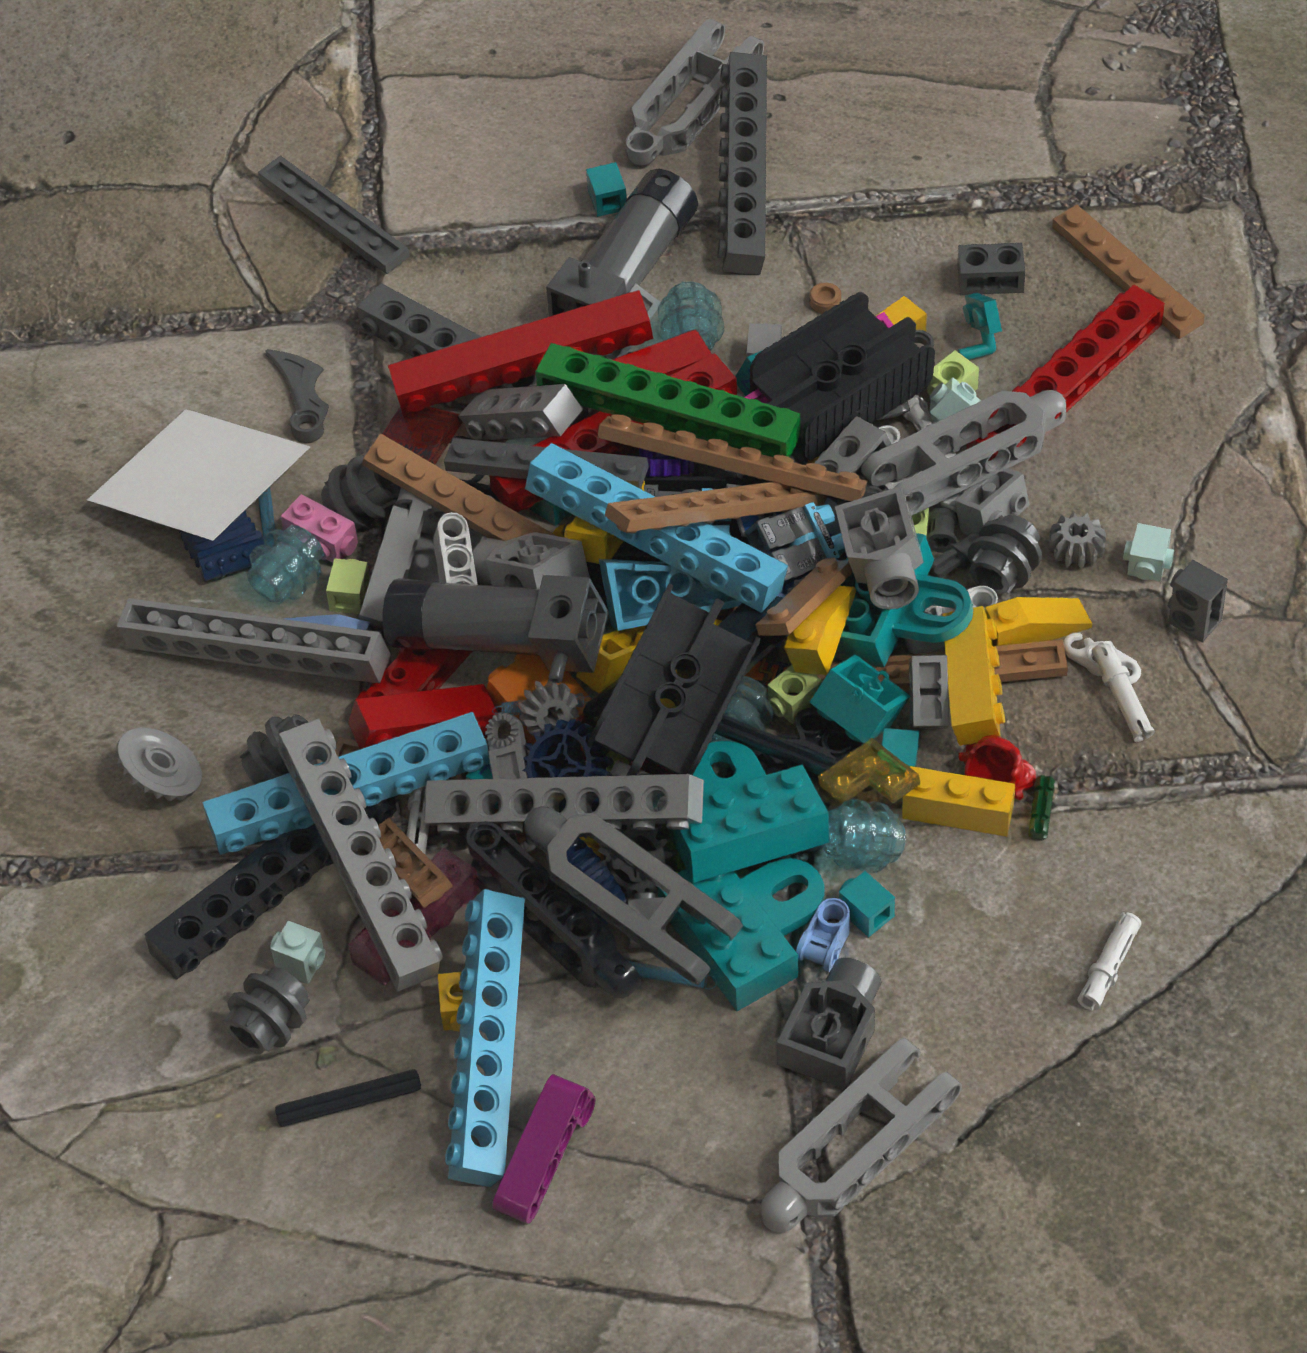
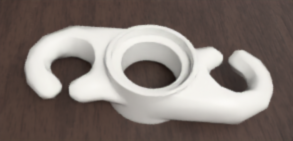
(1084, 656)

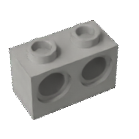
(928, 692)

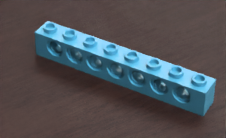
(693, 549)
(391, 757)
(504, 917)

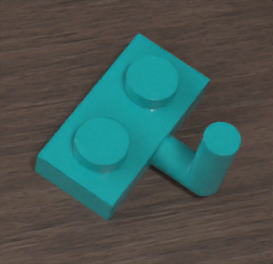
(982, 315)

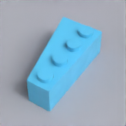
(637, 586)

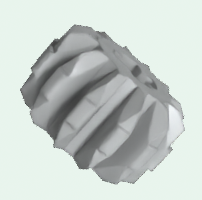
(1077, 540)
(551, 697)

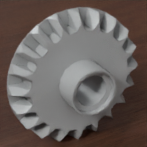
(158, 763)

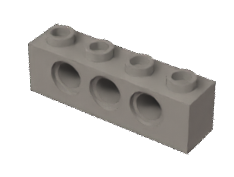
(520, 412)
(853, 447)

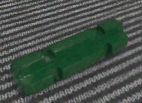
(1041, 807)

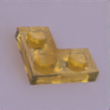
(868, 766)

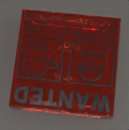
(424, 431)

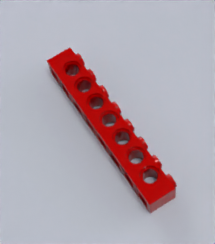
(1093, 351)
(583, 435)

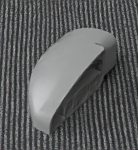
(406, 551)

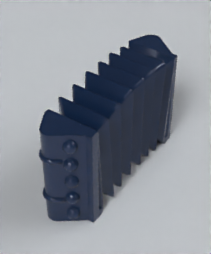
(227, 552)

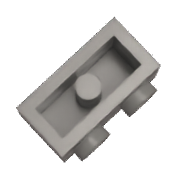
(989, 499)

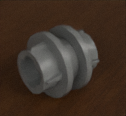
(359, 493)
(1004, 553)
(262, 758)
(267, 1010)

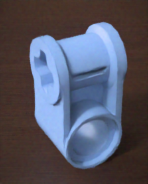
(824, 940)

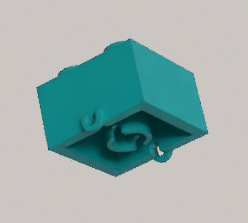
(859, 700)

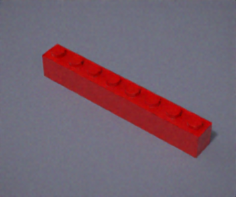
(518, 351)

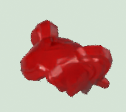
(999, 761)

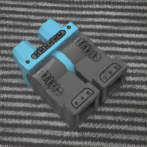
(803, 533)

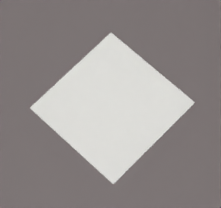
(199, 474)

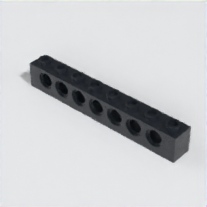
(225, 895)

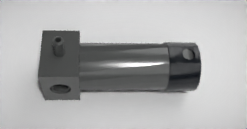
(629, 245)
(557, 622)

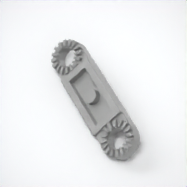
(507, 758)

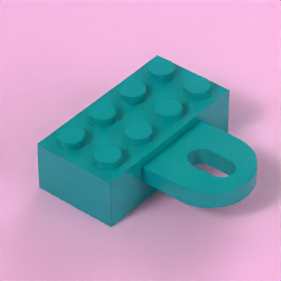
(874, 631)
(749, 815)
(759, 954)

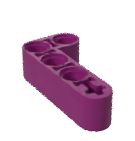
(542, 1146)

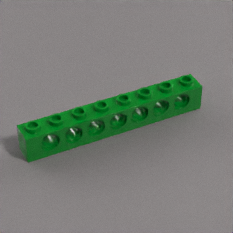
(670, 401)

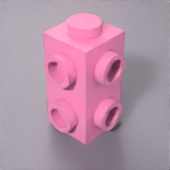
(331, 529)

